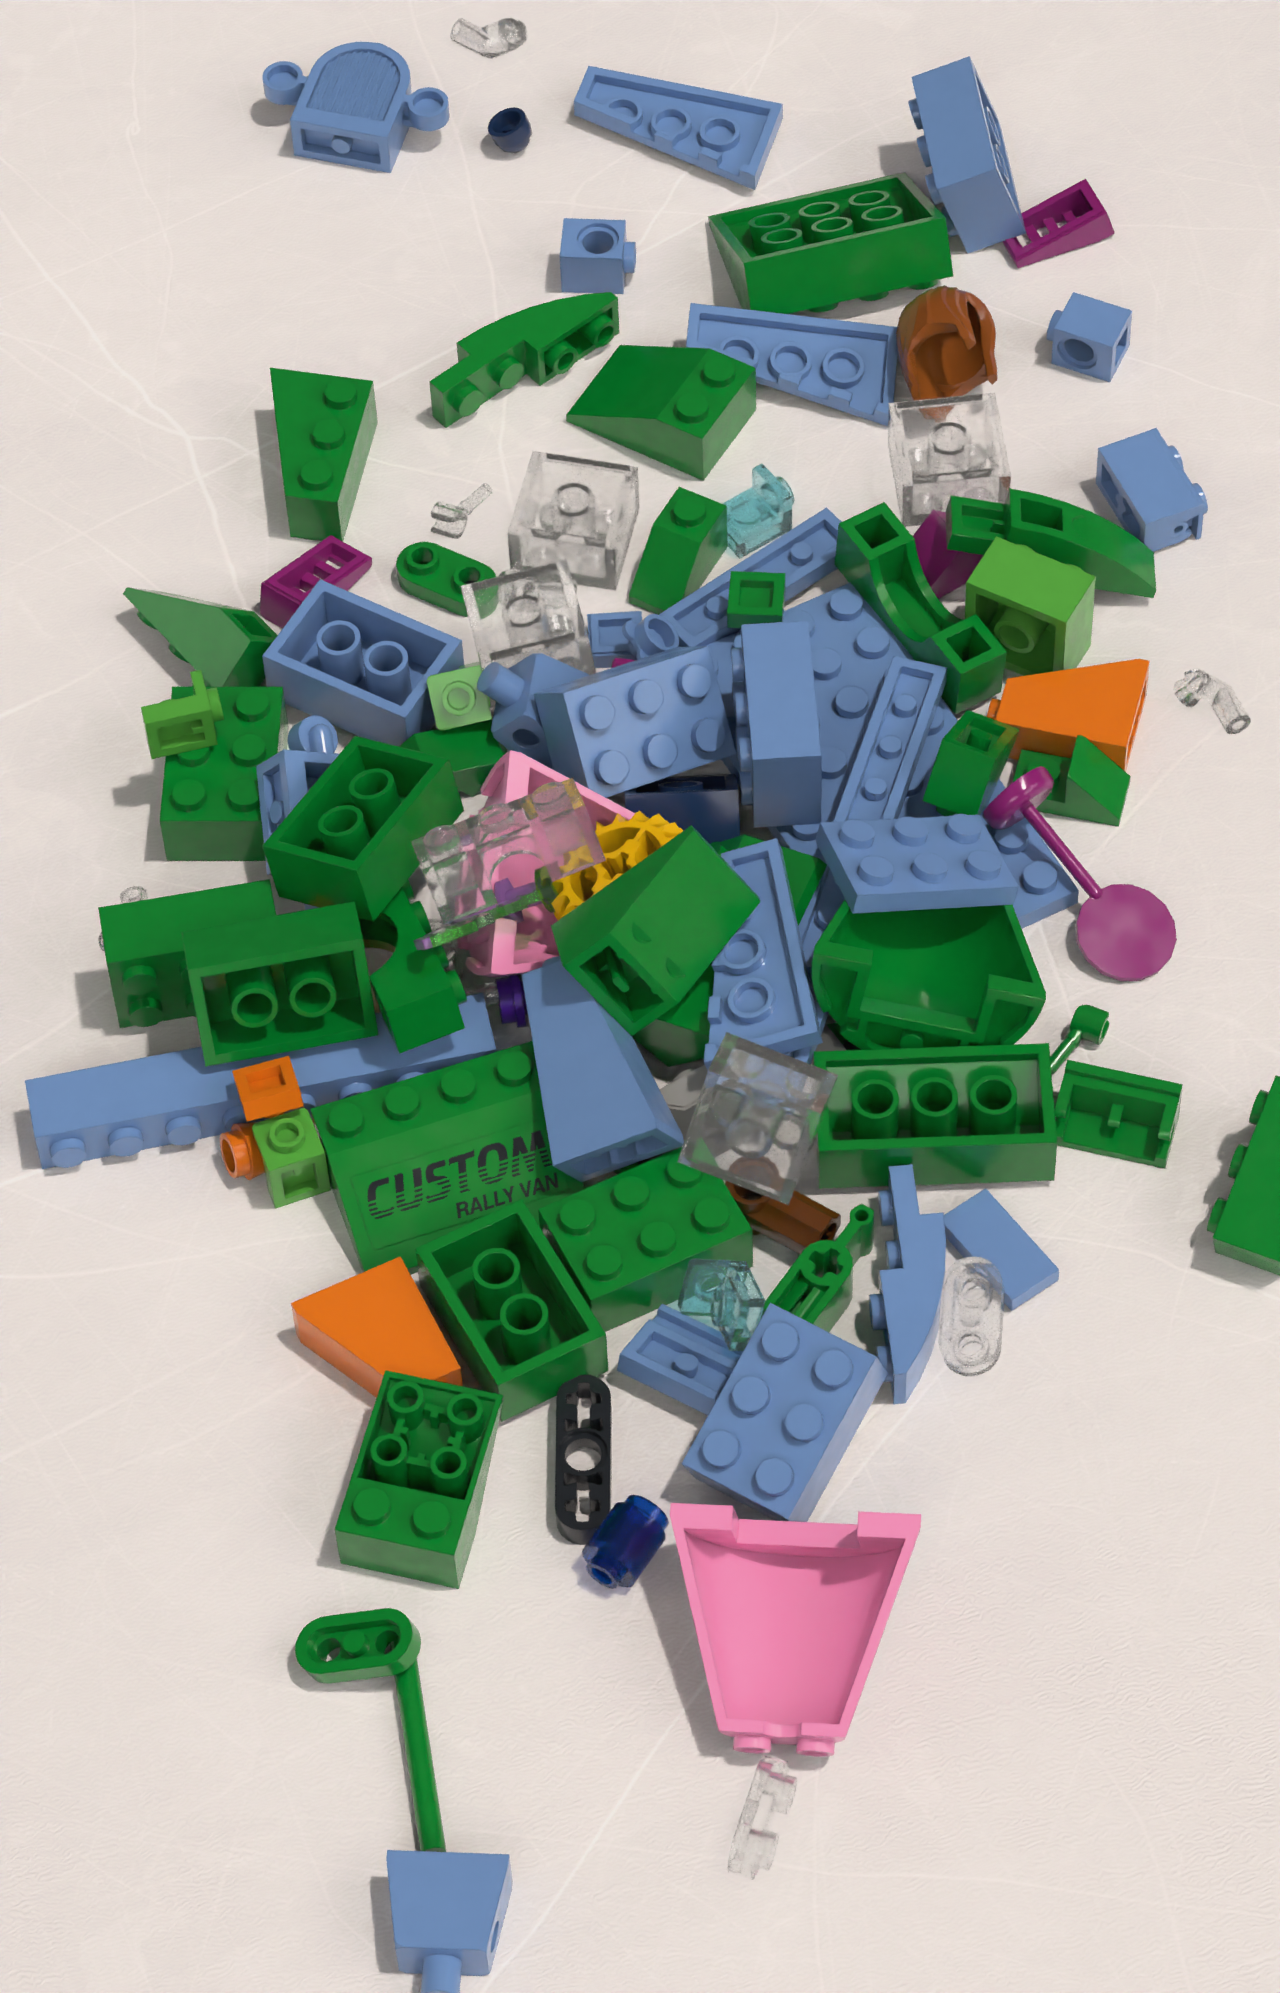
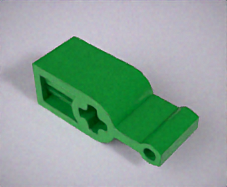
(821, 1278)

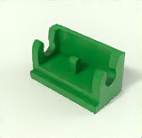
(1117, 1113)

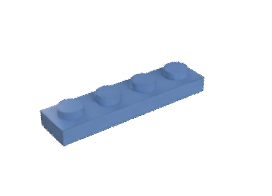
(802, 554)

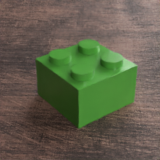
(1032, 607)

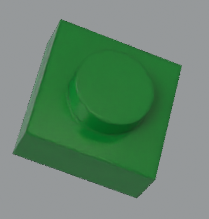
(755, 598)

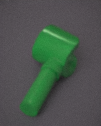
(1087, 1024)

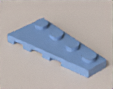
(695, 124)
(809, 357)
(762, 970)

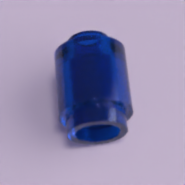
(625, 1542)

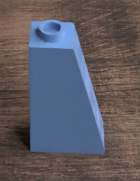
(592, 1080)

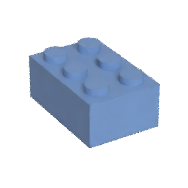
(966, 155)
(359, 665)
(637, 721)
(780, 724)
(785, 1417)

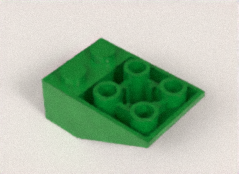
(654, 929)
(419, 1480)

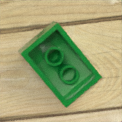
(669, 404)

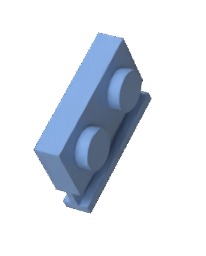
(680, 1359)

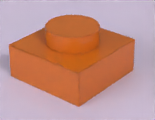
(268, 1089)

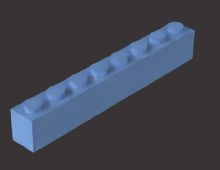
(181, 1100)

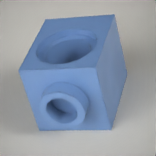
(595, 256)
(1090, 336)

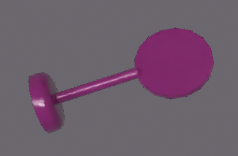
(1119, 927)

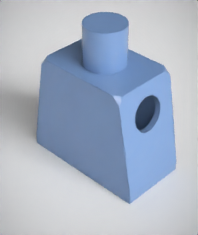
(516, 715)
(447, 1913)

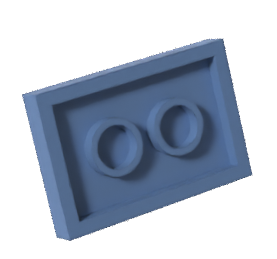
(916, 863)

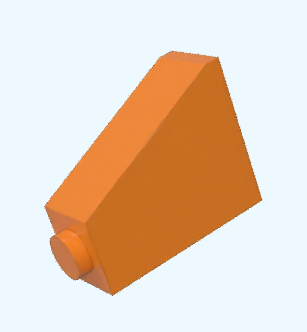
(1087, 701)
(376, 1326)

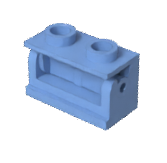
(1150, 490)

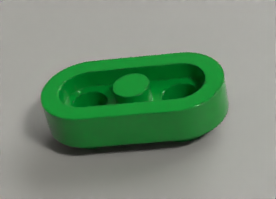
(437, 574)
(362, 1645)

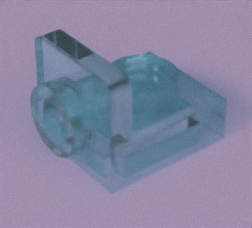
(759, 512)
(727, 1295)

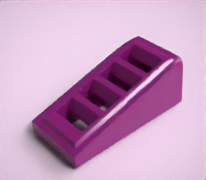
(1078, 232)
(282, 592)

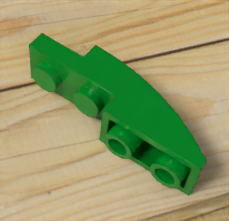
(530, 342)
(1058, 532)

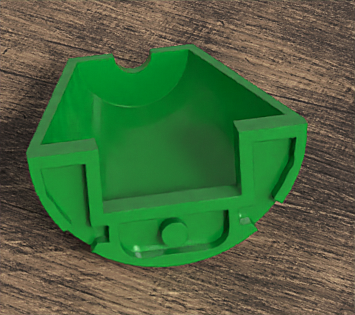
(927, 977)

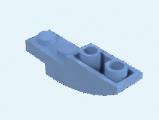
(910, 1286)

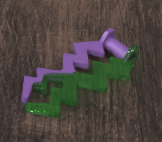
(510, 906)

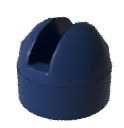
(510, 130)

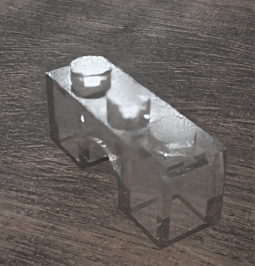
(463, 855)

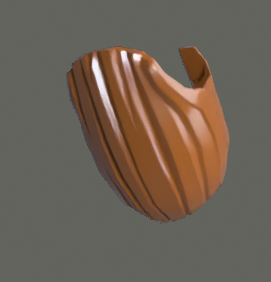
(946, 343)

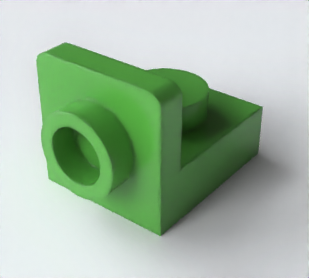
(457, 698)
(184, 722)
(292, 1157)

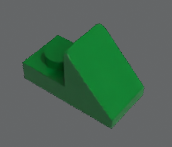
(1084, 786)

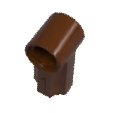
(790, 1225)

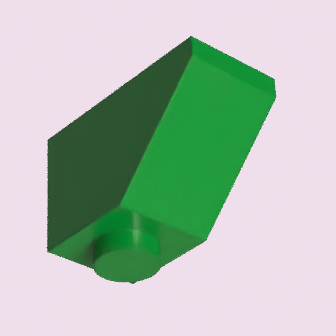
(680, 551)
(969, 764)

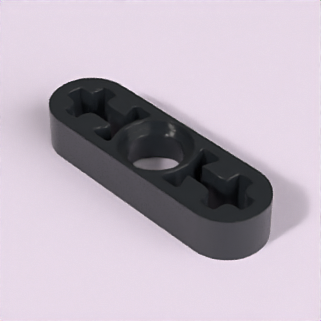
(572, 1437)

